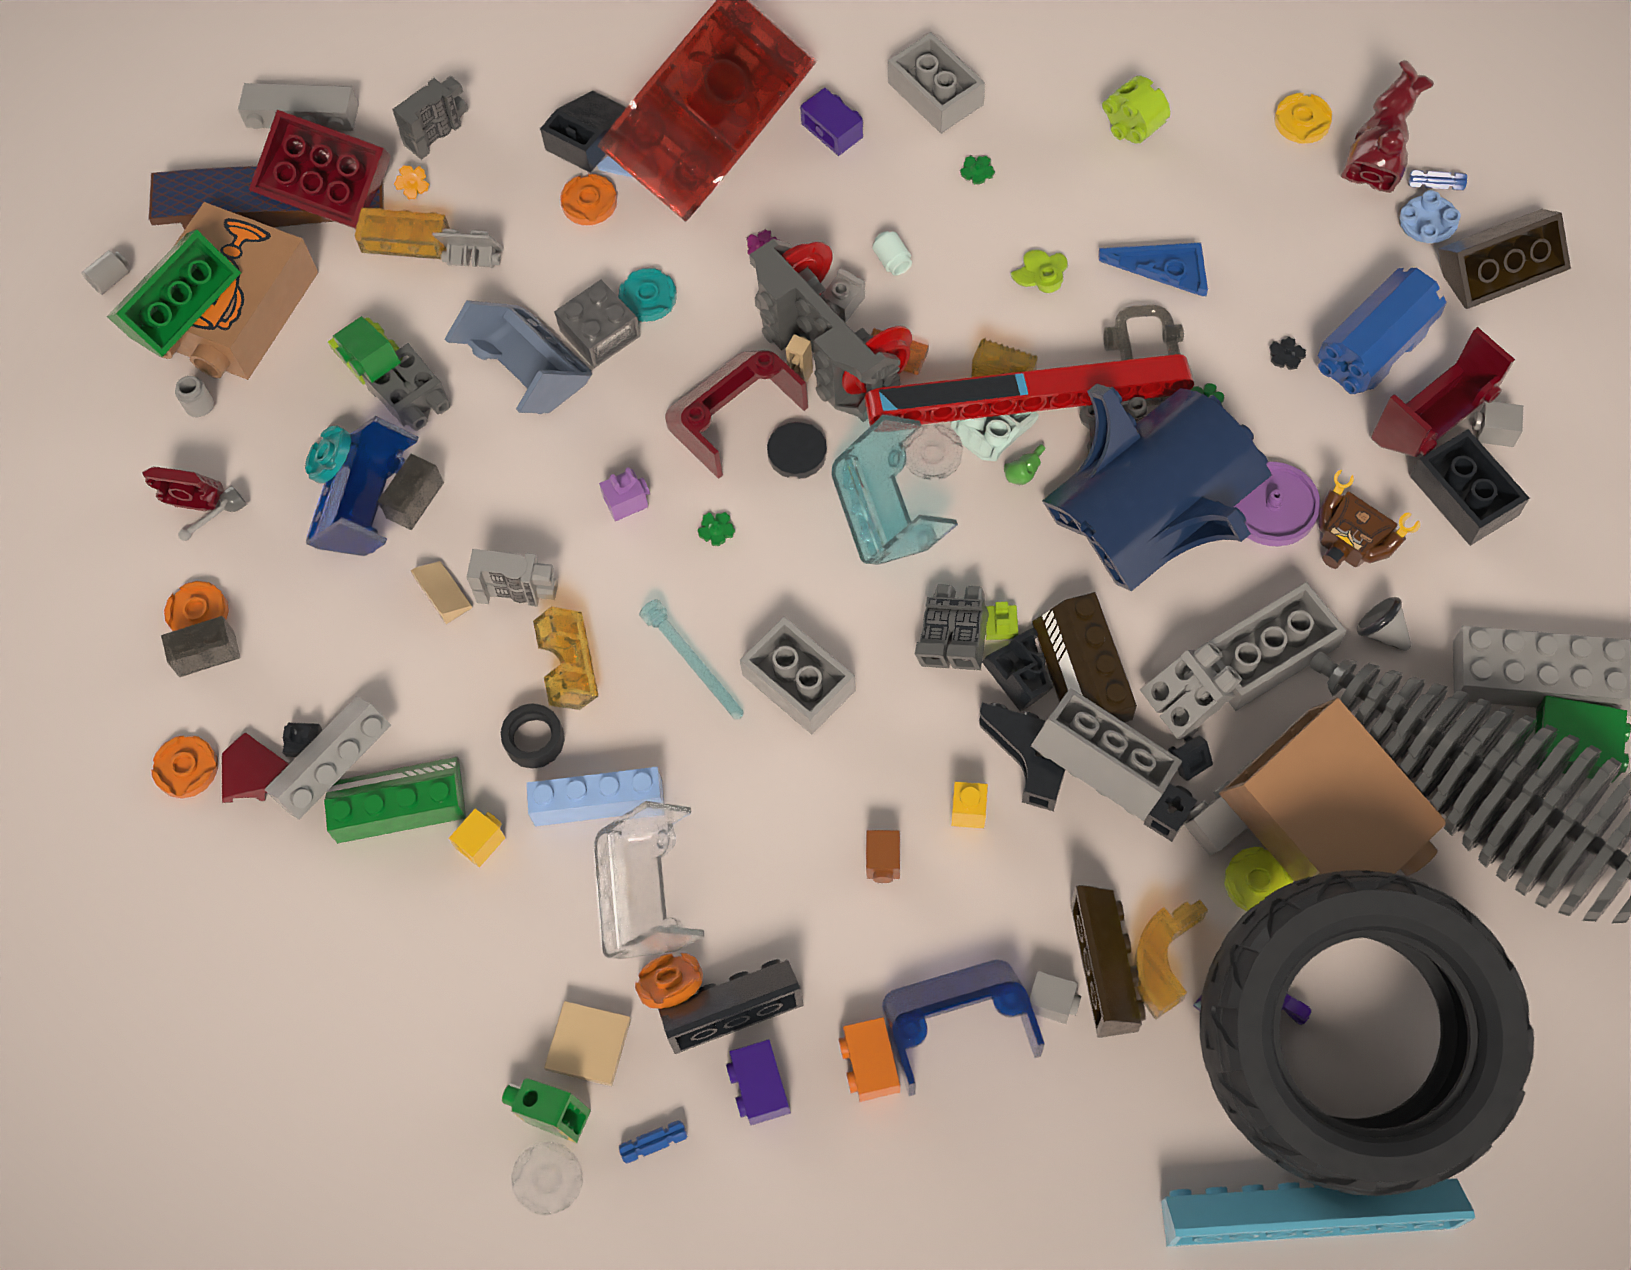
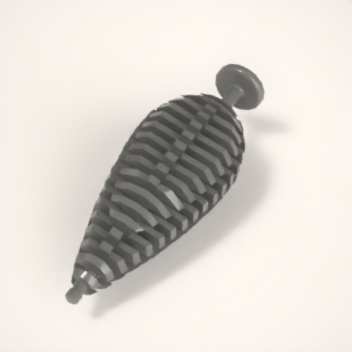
(1484, 771)

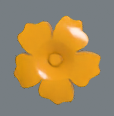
(411, 181)

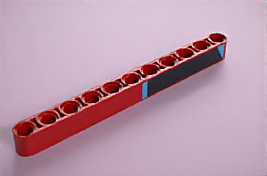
(1029, 390)

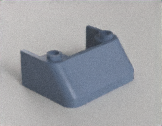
(525, 349)

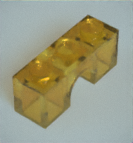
(564, 634)

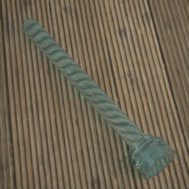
(655, 614)

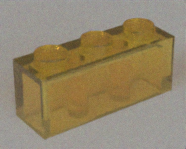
(400, 233)

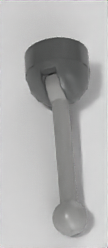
(229, 500)

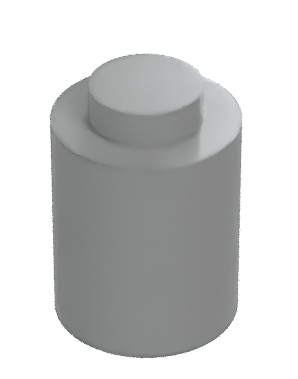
(106, 271)

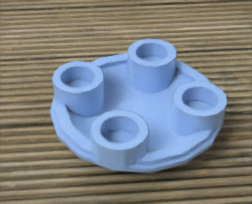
(1429, 218)

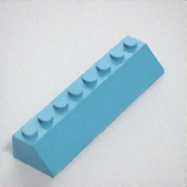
(1307, 1213)

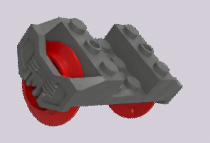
(794, 303)

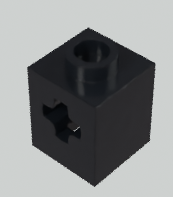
(1162, 820)

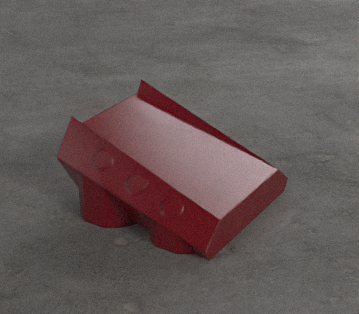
(184, 488)

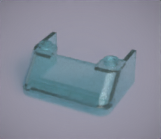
(873, 499)

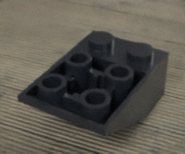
(579, 127)

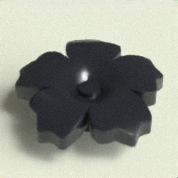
(1287, 354)

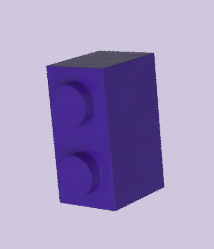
(832, 121)
(759, 1083)

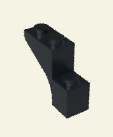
(1015, 735)

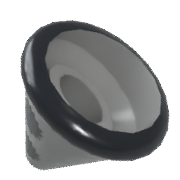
(1386, 624)

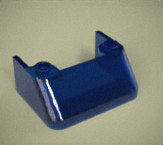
(351, 497)
(912, 1004)

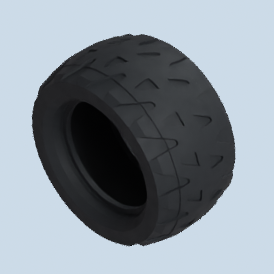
(1480, 1055)

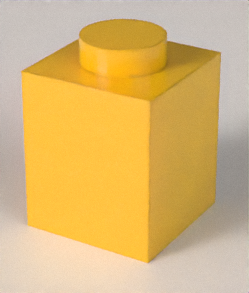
(969, 804)
(478, 836)

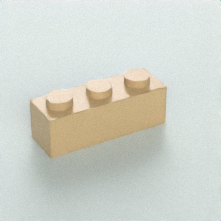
(800, 356)

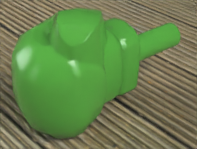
(1025, 468)

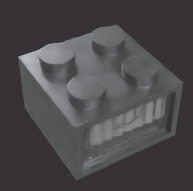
(597, 323)

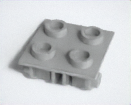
(460, 247)

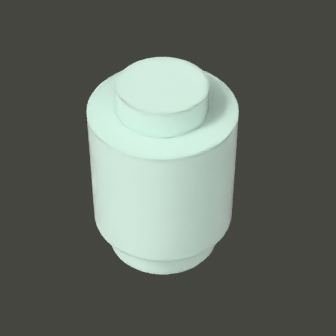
(892, 253)

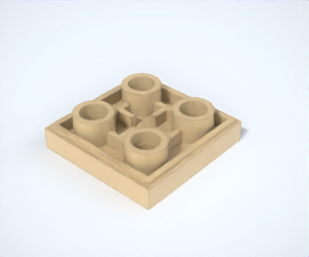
(587, 1043)

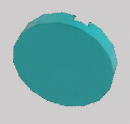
(648, 294)
(329, 455)

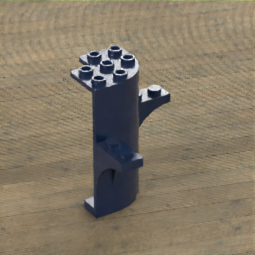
(1159, 482)

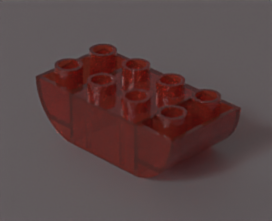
(707, 104)

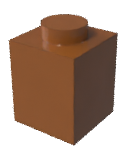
(883, 855)

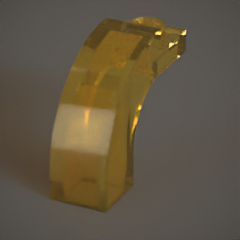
(1157, 983)

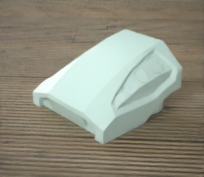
(992, 435)

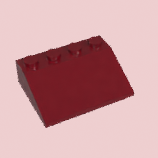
(319, 169)

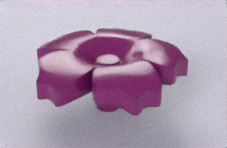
(755, 242)

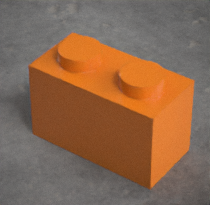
(870, 1058)

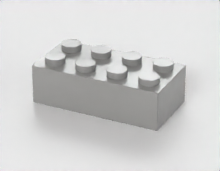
(1277, 642)
(1106, 754)

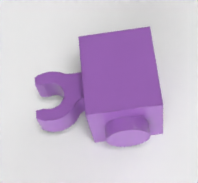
(624, 494)

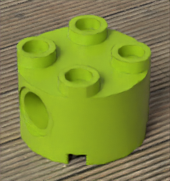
(1136, 110)

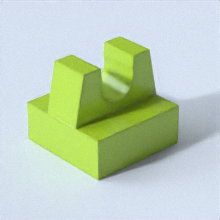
(1002, 621)

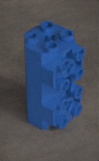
(1381, 330)

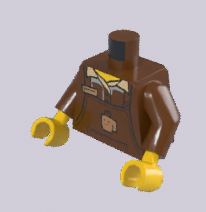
(1357, 530)

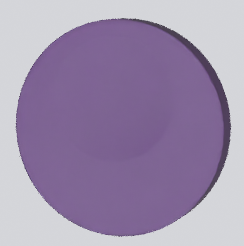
(1281, 507)

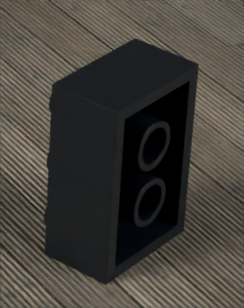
(1469, 487)

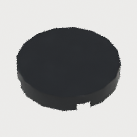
(797, 450)

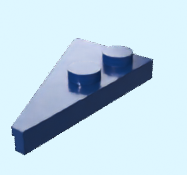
(1170, 264)

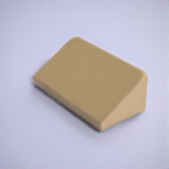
(441, 590)

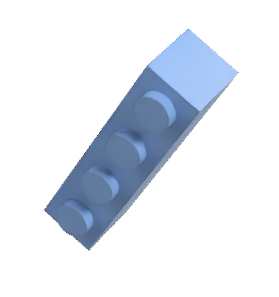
(592, 795)

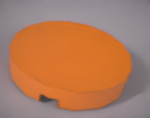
(588, 199)
(195, 604)
(184, 766)
(669, 980)

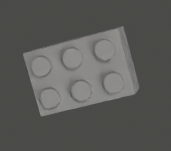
(936, 82)
(798, 675)

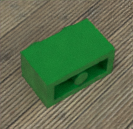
(365, 350)

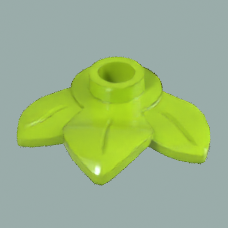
(1041, 271)

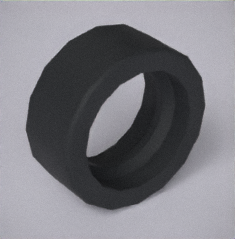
(530, 713)

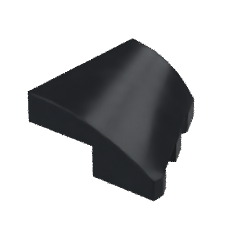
(1020, 670)

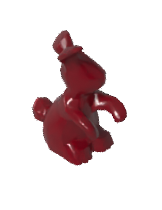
(1380, 144)

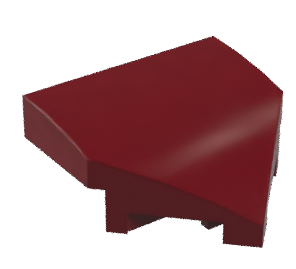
(248, 769)

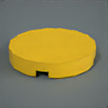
(1303, 118)

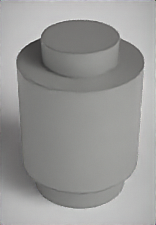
(194, 396)

